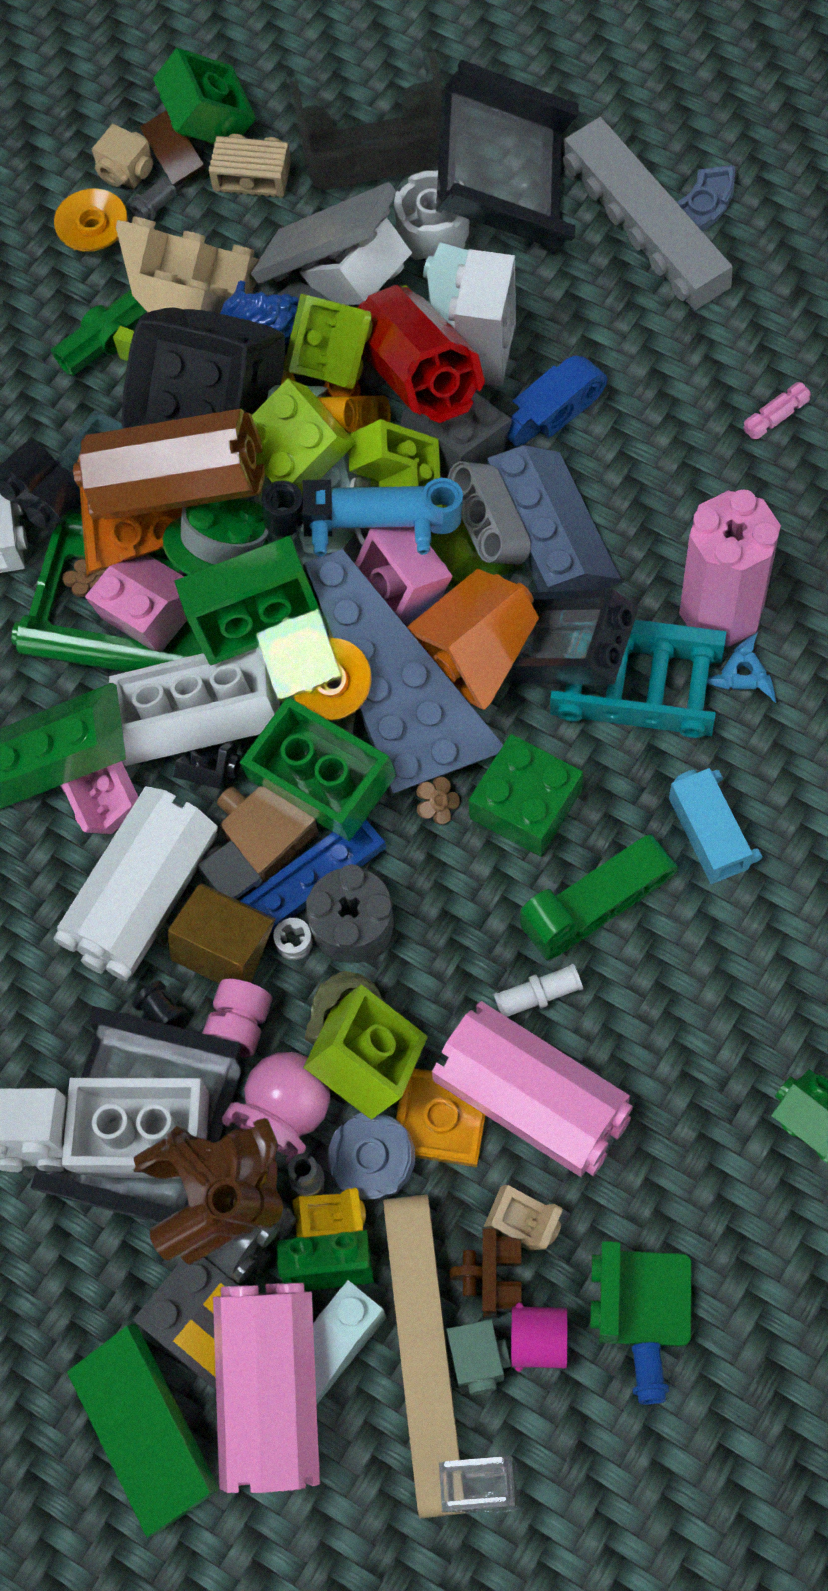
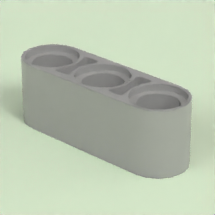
(490, 514)

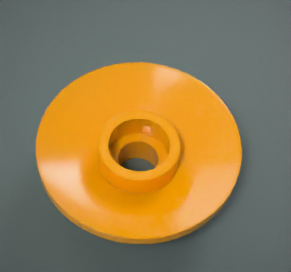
(86, 210)
(354, 686)

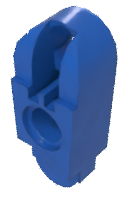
(556, 399)

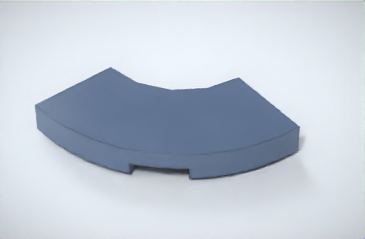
(709, 195)

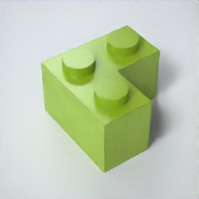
(394, 455)

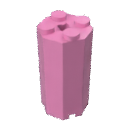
(729, 564)
(533, 1089)
(265, 1388)

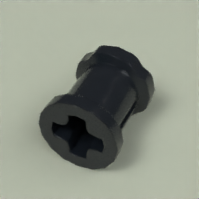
(158, 1005)

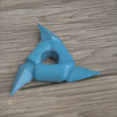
(744, 657)

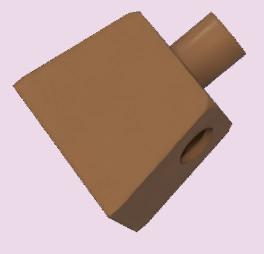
(265, 829)

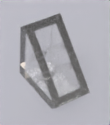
(480, 1485)

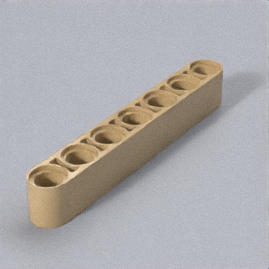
(421, 1347)

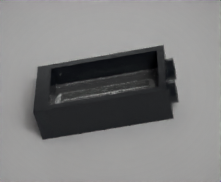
(575, 638)

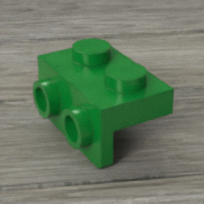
(326, 1260)

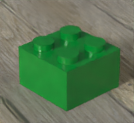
(203, 97)
(525, 795)

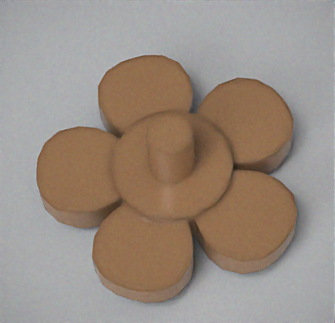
(80, 580)
(437, 801)

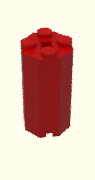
(421, 354)

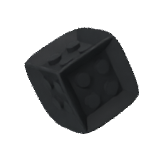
(198, 365)

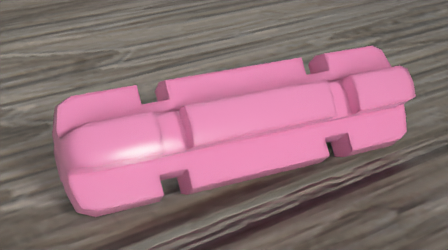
(777, 410)

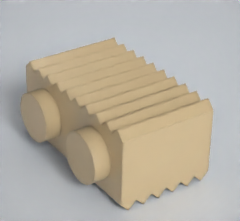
(250, 165)

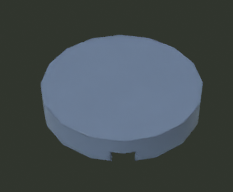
(372, 1156)

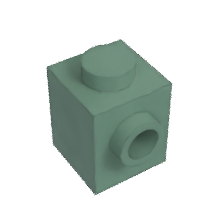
(478, 1356)

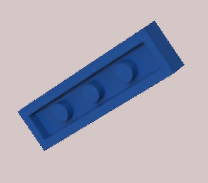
(288, 890)

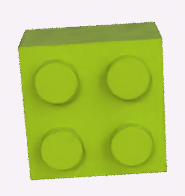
(298, 435)
(366, 1052)

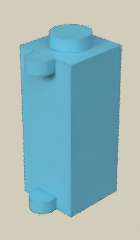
(711, 825)

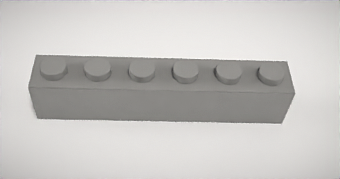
(647, 214)

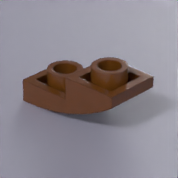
(172, 149)

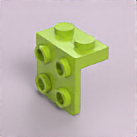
(328, 341)

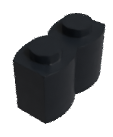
(39, 486)

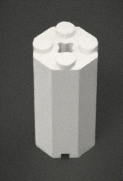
(136, 883)

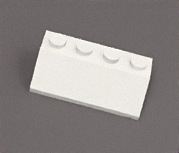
(193, 704)

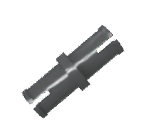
(306, 1176)

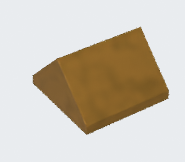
(219, 936)

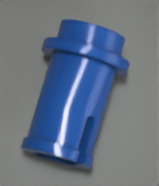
(649, 1374)

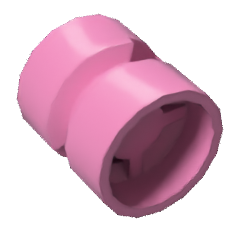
(238, 1012)

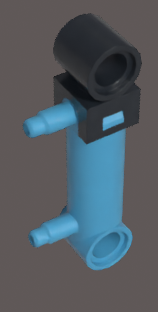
(361, 507)

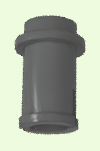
(153, 199)

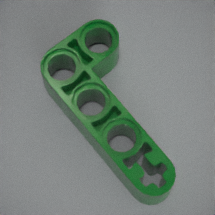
(597, 898)

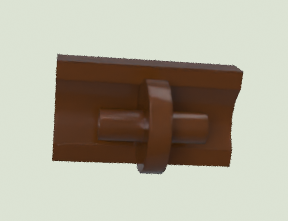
(496, 1295)

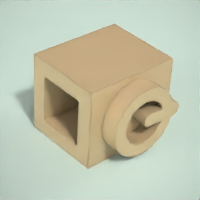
(122, 157)

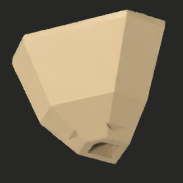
(181, 270)

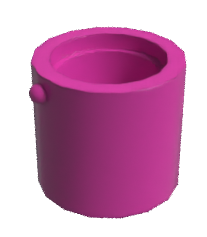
(538, 1337)

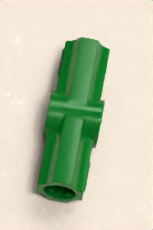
(97, 333)

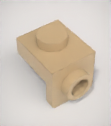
(524, 1218)

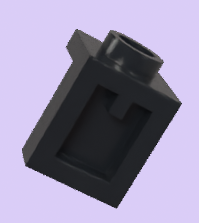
(205, 770)

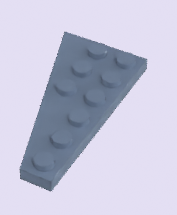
(411, 702)

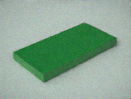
(142, 1430)

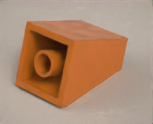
(477, 633)

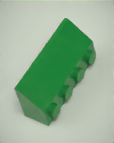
(60, 744)

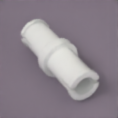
(538, 991)

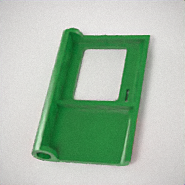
(41, 639)

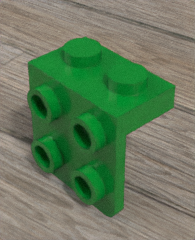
(641, 1297)

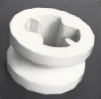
(288, 950)

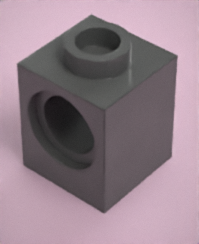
(229, 871)

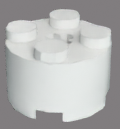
(420, 223)

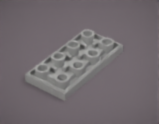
(325, 234)

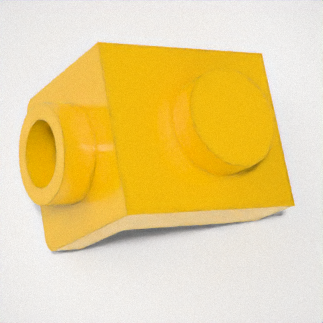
(329, 1213)

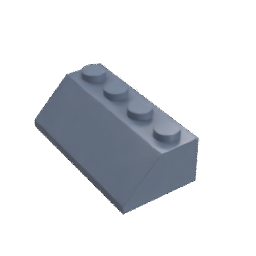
(563, 537)

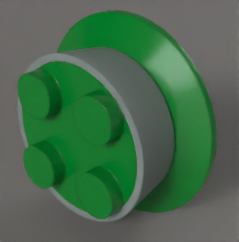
(214, 533)

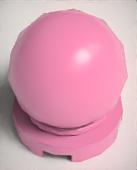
(285, 1096)

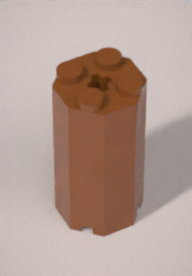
(170, 465)

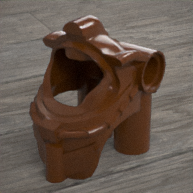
(226, 1187)

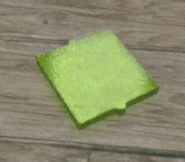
(298, 655)

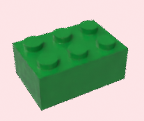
(245, 597)
(319, 768)

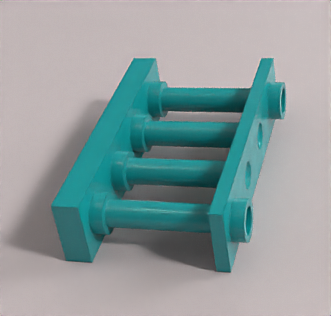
(662, 643)

